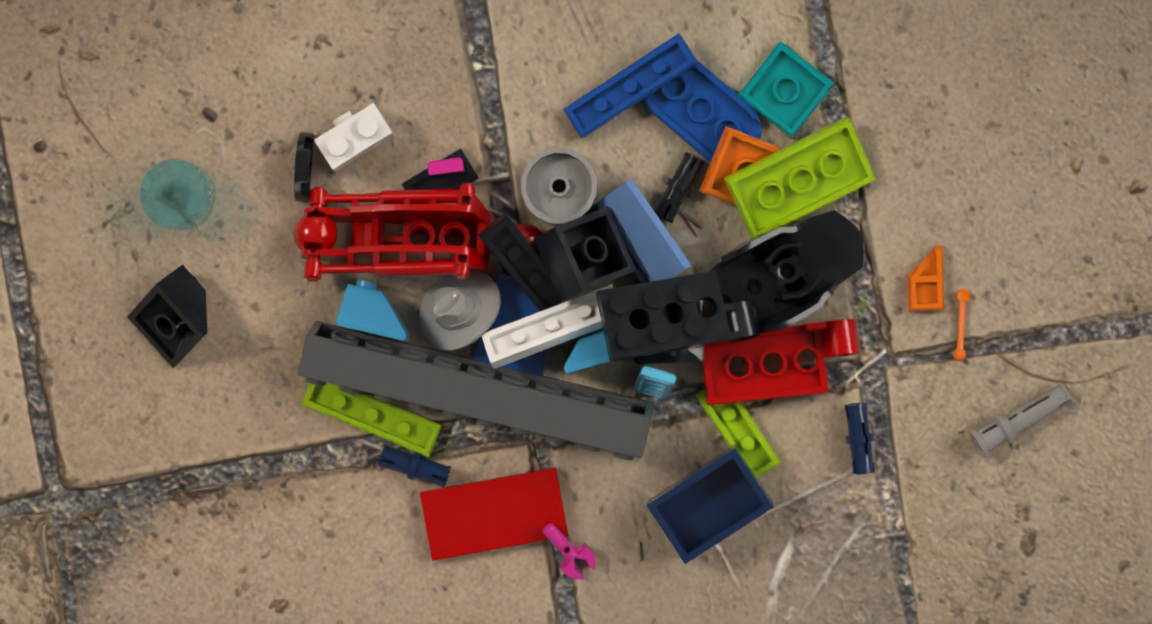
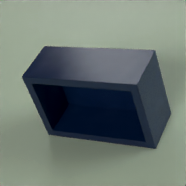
(710, 504)

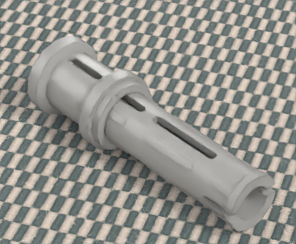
(1007, 427)

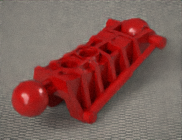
(397, 255)

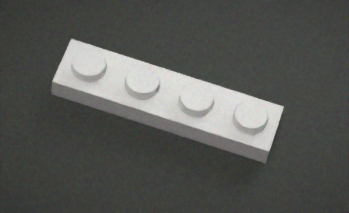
(543, 330)

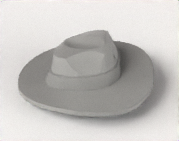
(459, 310)

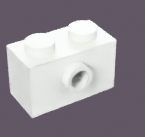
(353, 136)

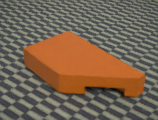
(926, 283)

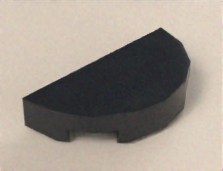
(303, 167)

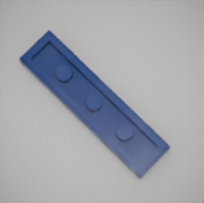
(631, 86)

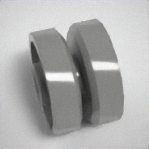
(559, 165)

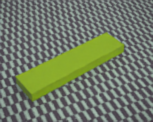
(374, 417)

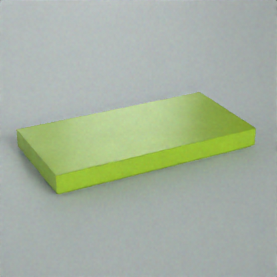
(800, 178)

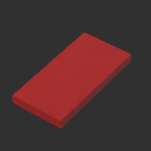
(492, 513)

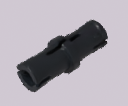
(678, 187)

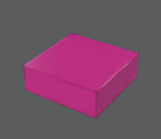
(445, 167)

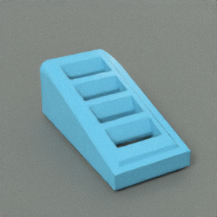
(654, 382)

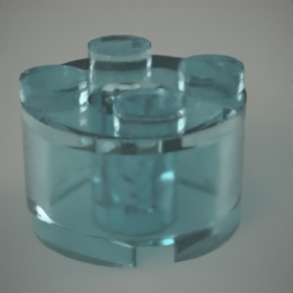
(159, 187)

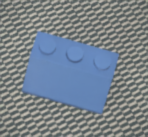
(644, 234)

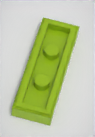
(740, 429)

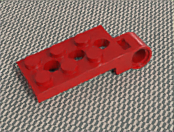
(823, 339)

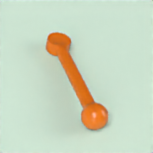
(962, 296)

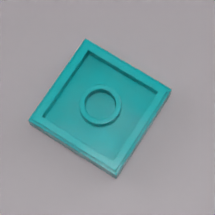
(786, 89)

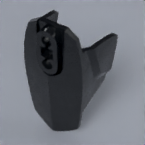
(794, 268)

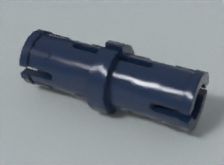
(859, 438)
(414, 466)

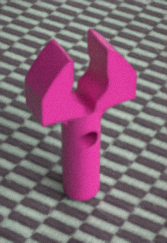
(569, 551)

